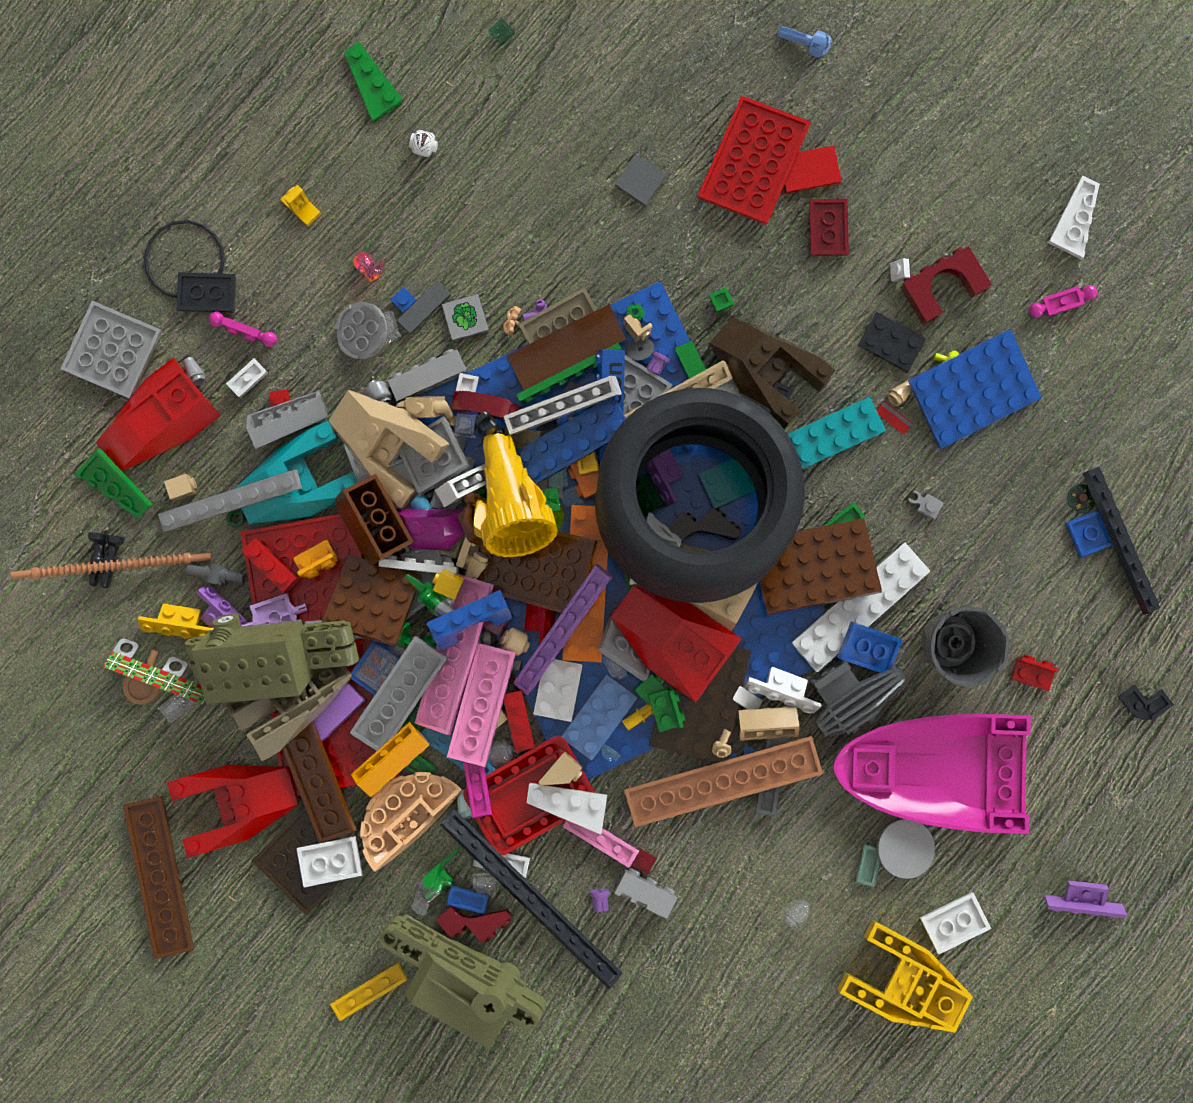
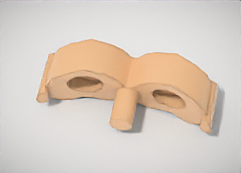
(510, 323)

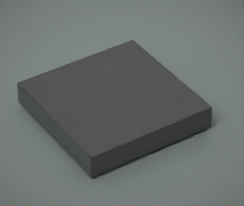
(640, 180)

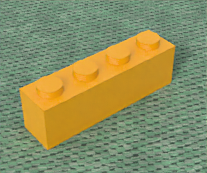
(390, 759)

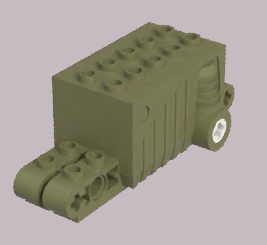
(266, 658)

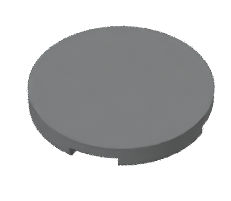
(361, 330)
(905, 848)

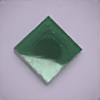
(501, 31)

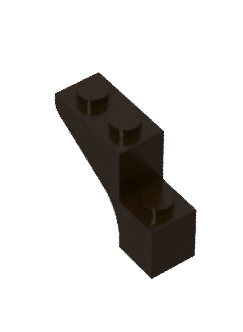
(713, 524)

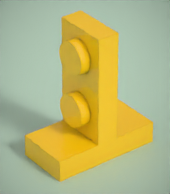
(299, 204)

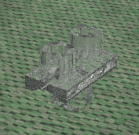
(175, 707)

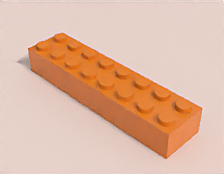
(586, 638)

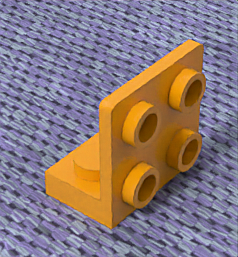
(315, 559)

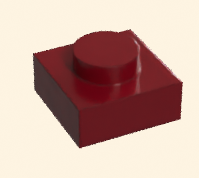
(644, 861)

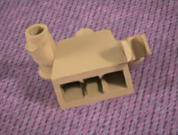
(428, 407)

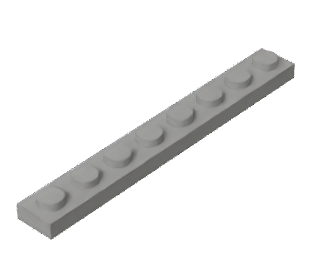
(230, 500)

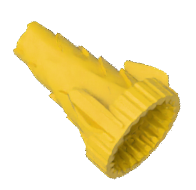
(515, 512)

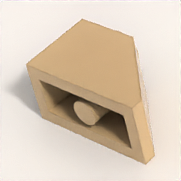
(562, 771)

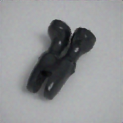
(487, 425)
(100, 540)

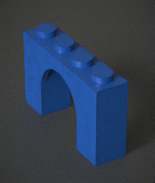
(448, 626)

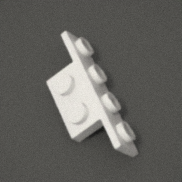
(784, 688)

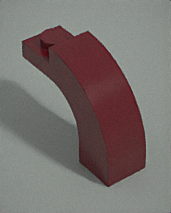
(476, 403)

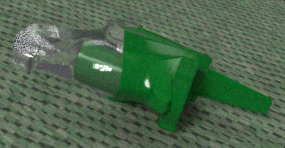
(431, 886)

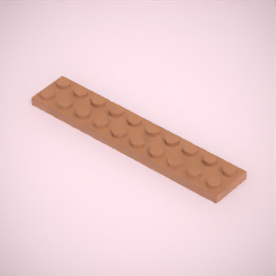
(723, 781)

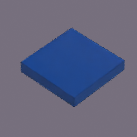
(1088, 534)

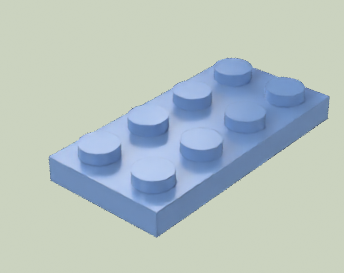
(599, 717)

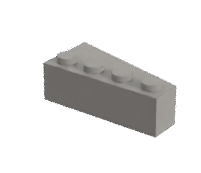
(285, 418)

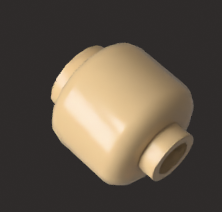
(515, 641)

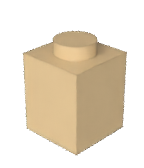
(180, 487)

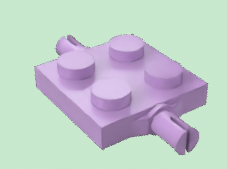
(275, 610)

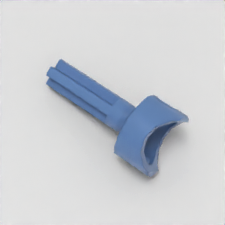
(818, 44)

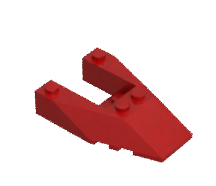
(246, 798)

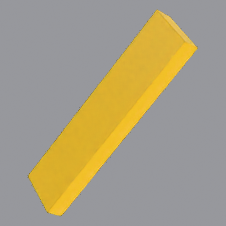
(368, 991)

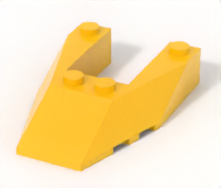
(918, 990)

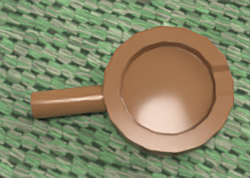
(138, 691)

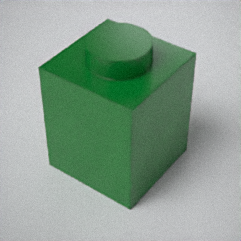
(648, 686)

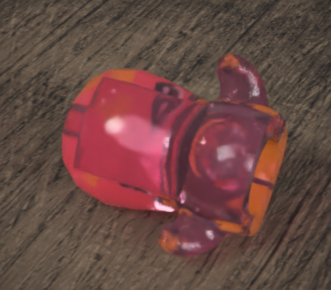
(367, 266)

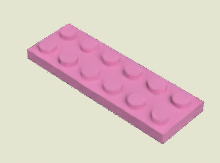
(481, 705)

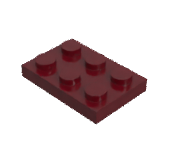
(828, 227)

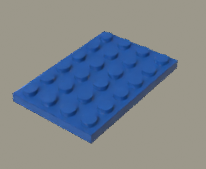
(974, 388)

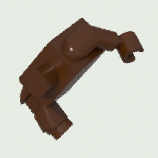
(466, 520)

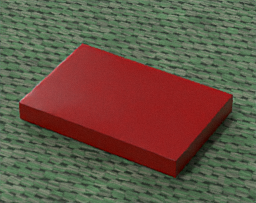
(813, 170)

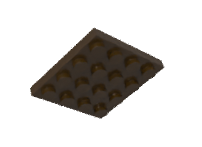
(281, 863)

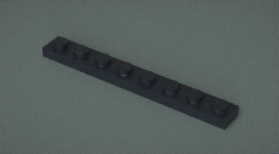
(1121, 540)

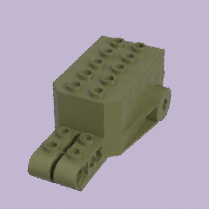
(461, 983)

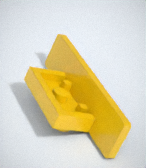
(175, 621)

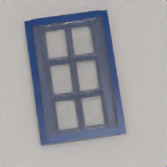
(374, 666)

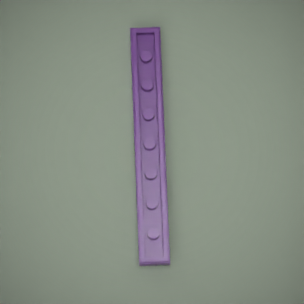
(562, 629)

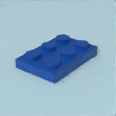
(869, 648)

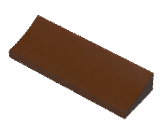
(566, 347)

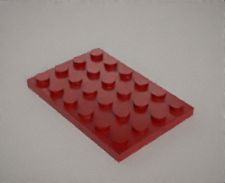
(754, 160)

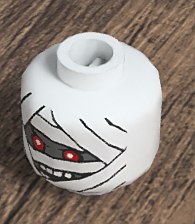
(423, 143)

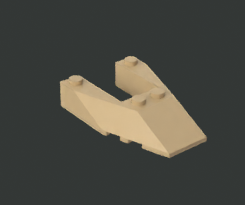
(376, 434)

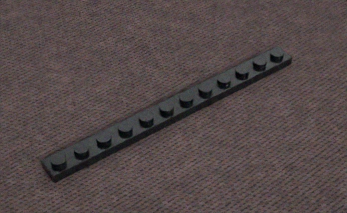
(531, 899)

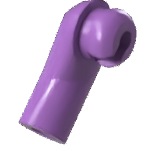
(540, 306)

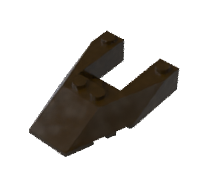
(760, 359)

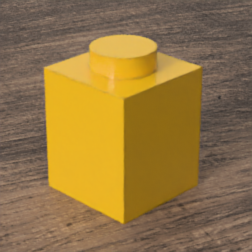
(448, 583)

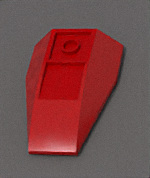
(157, 418)

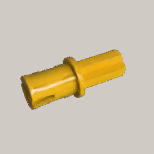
(637, 717)

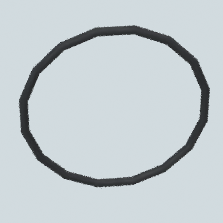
(167, 226)

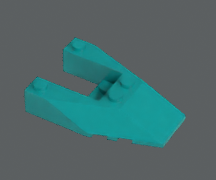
(305, 501)

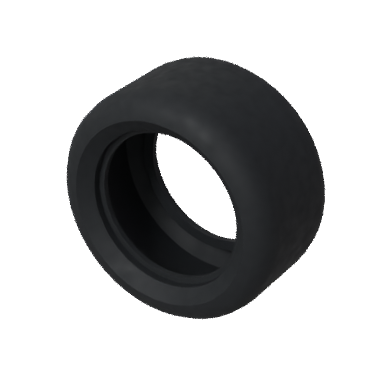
(716, 421)

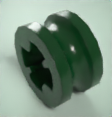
(237, 513)

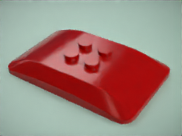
(512, 818)

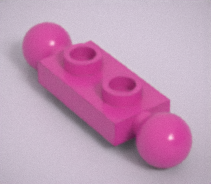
(1063, 301)
(217, 319)

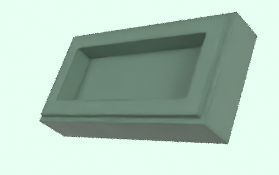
(867, 866)

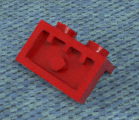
(1033, 672)

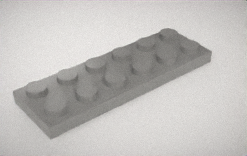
(398, 694)

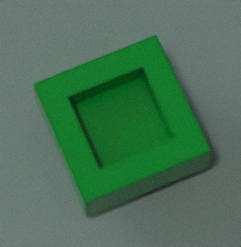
(721, 300)

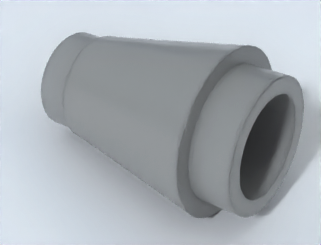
(193, 371)

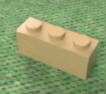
(768, 723)

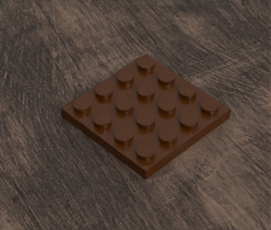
(372, 600)

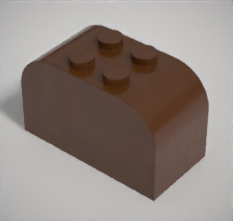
(372, 520)

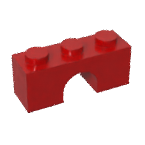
(270, 565)
(518, 721)

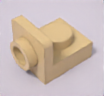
(634, 328)

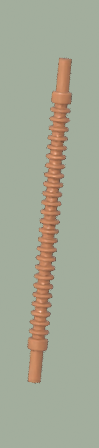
(36, 573)

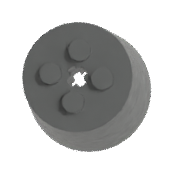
(978, 649)

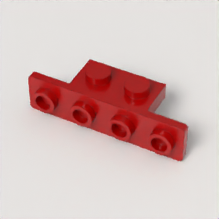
(539, 620)

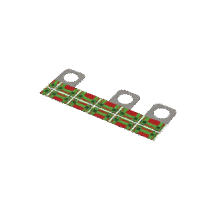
(163, 679)

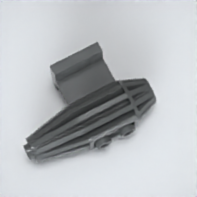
(850, 701)

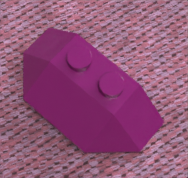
(432, 527)

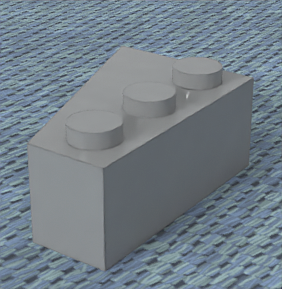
(646, 892)

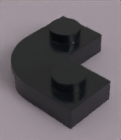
(1145, 708)

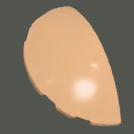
(403, 813)

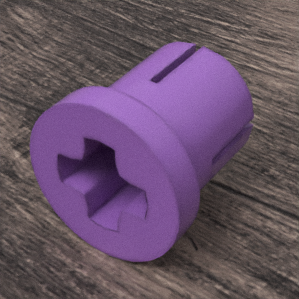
(657, 363)
(600, 899)

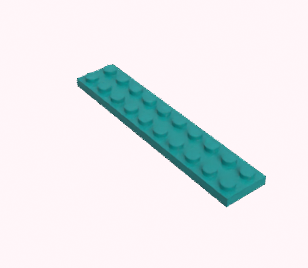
(812, 443)

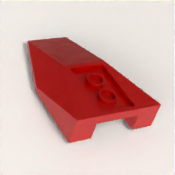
(674, 639)

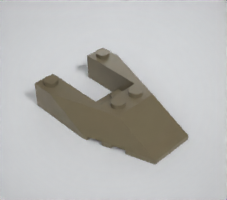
(294, 711)

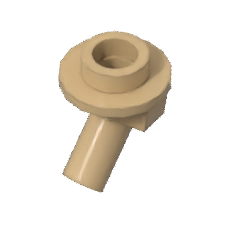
(720, 747)

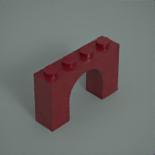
(961, 264)

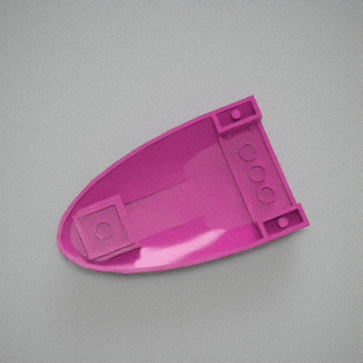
(943, 771)

